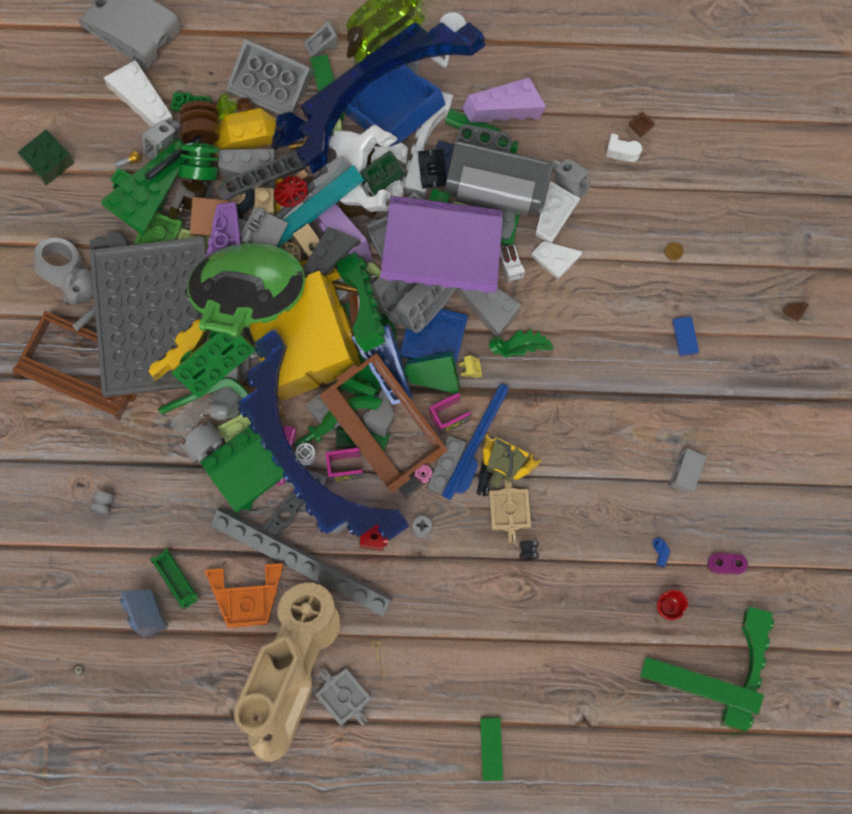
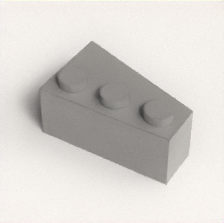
(238, 161)

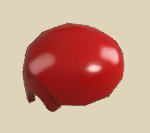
(672, 604)

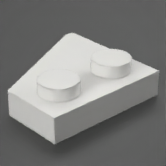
(555, 258)

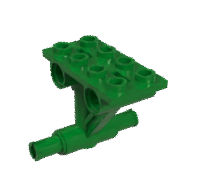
(212, 361)

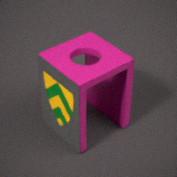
(442, 429)
(343, 454)

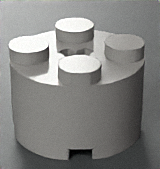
(202, 442)

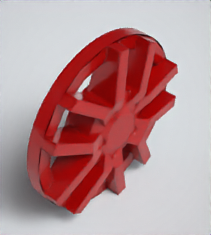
(290, 191)

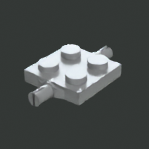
(343, 697)

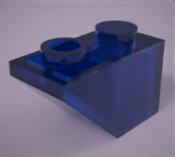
(286, 130)

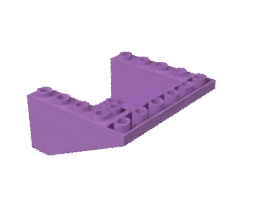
(442, 244)

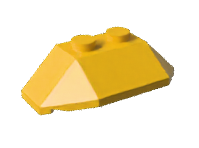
(246, 130)

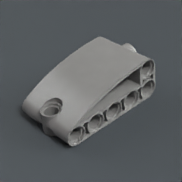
(132, 27)
(410, 303)

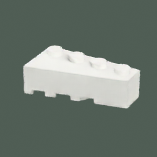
(137, 92)

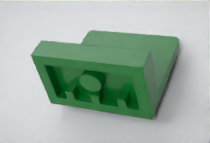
(362, 383)

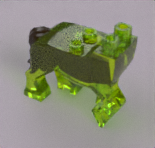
(378, 21)

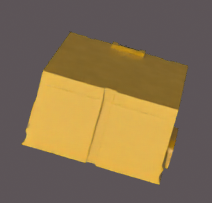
(316, 339)

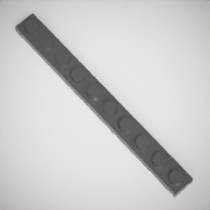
(301, 561)

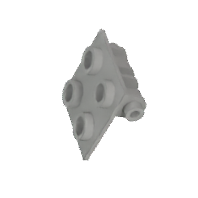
(263, 228)

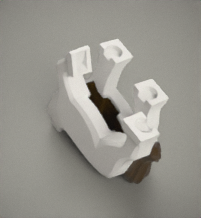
(361, 152)

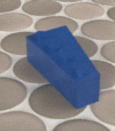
(391, 358)

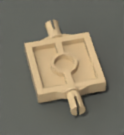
(510, 510)

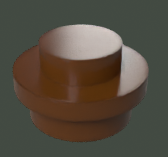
(244, 104)

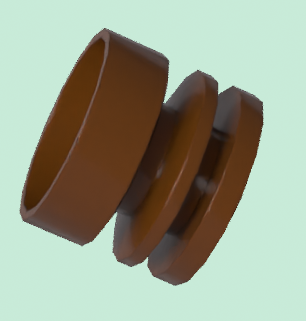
(199, 119)

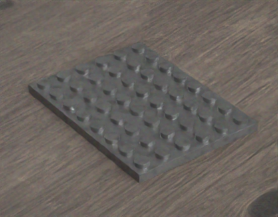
(141, 310)

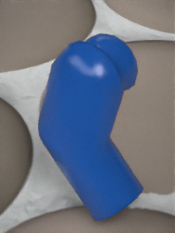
(662, 550)

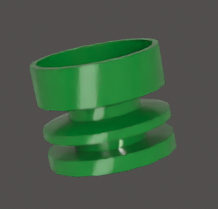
(199, 161)

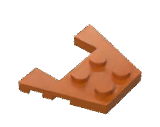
(246, 605)

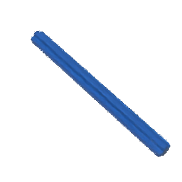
(475, 442)

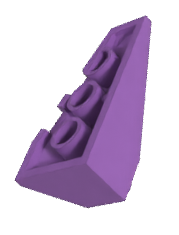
(225, 229)

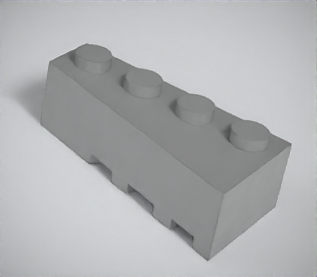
(494, 309)

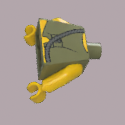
(506, 461)

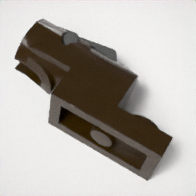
(186, 192)

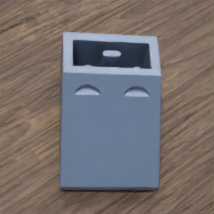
(143, 612)

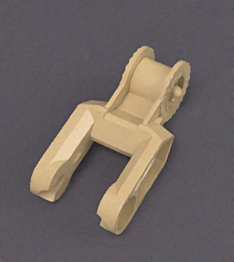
(281, 674)

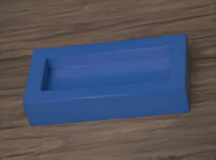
(685, 336)

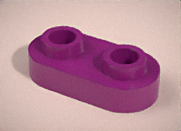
(728, 564)

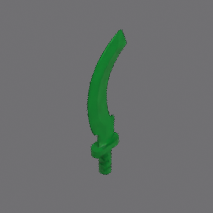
(329, 420)

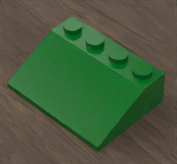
(242, 469)

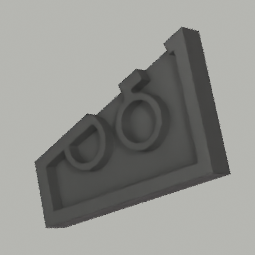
(329, 251)

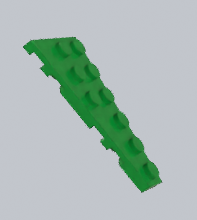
(138, 198)

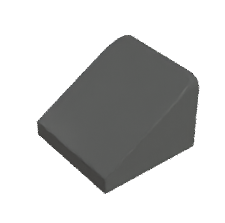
(410, 487)

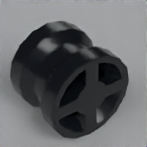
(529, 550)

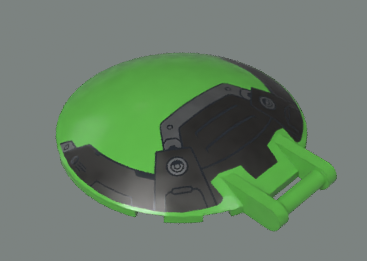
(244, 286)

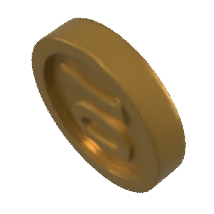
(674, 251)

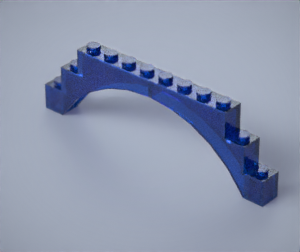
(406, 47)
(263, 412)

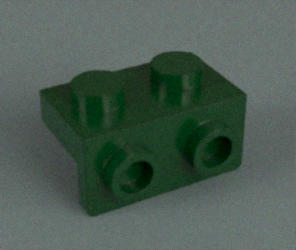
(382, 172)

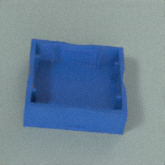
(396, 103)

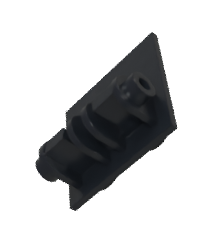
(432, 168)

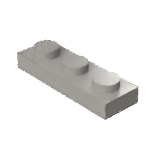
(446, 465)

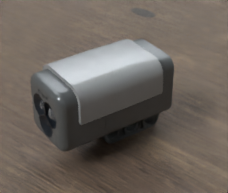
(495, 178)

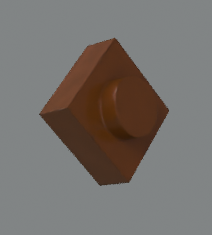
(641, 124)

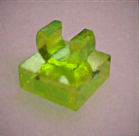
(225, 107)

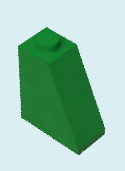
(434, 372)

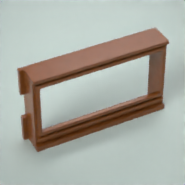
(62, 382)
(362, 437)

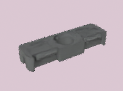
(291, 504)

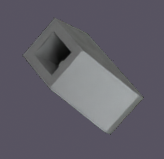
(380, 420)

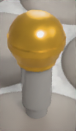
(133, 157)

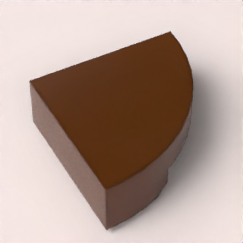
(795, 310)

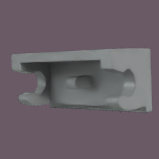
(687, 471)

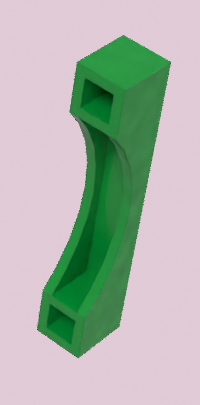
(367, 328)
(755, 629)

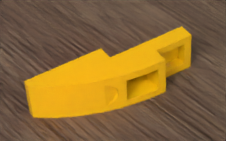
(185, 341)

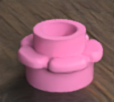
(423, 478)

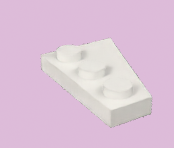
(556, 211)

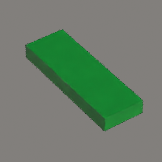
(491, 749)

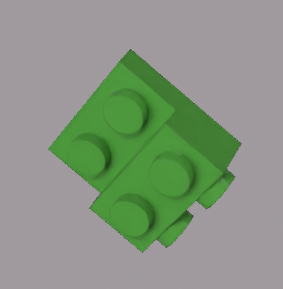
(160, 230)

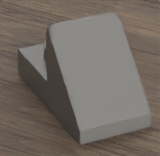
(323, 38)

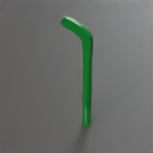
(225, 382)

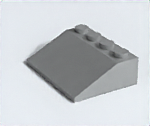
(269, 78)

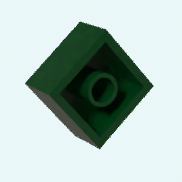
(46, 157)

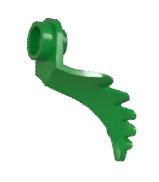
(520, 344)

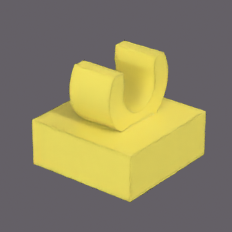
(472, 366)

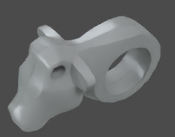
(70, 278)
(225, 400)

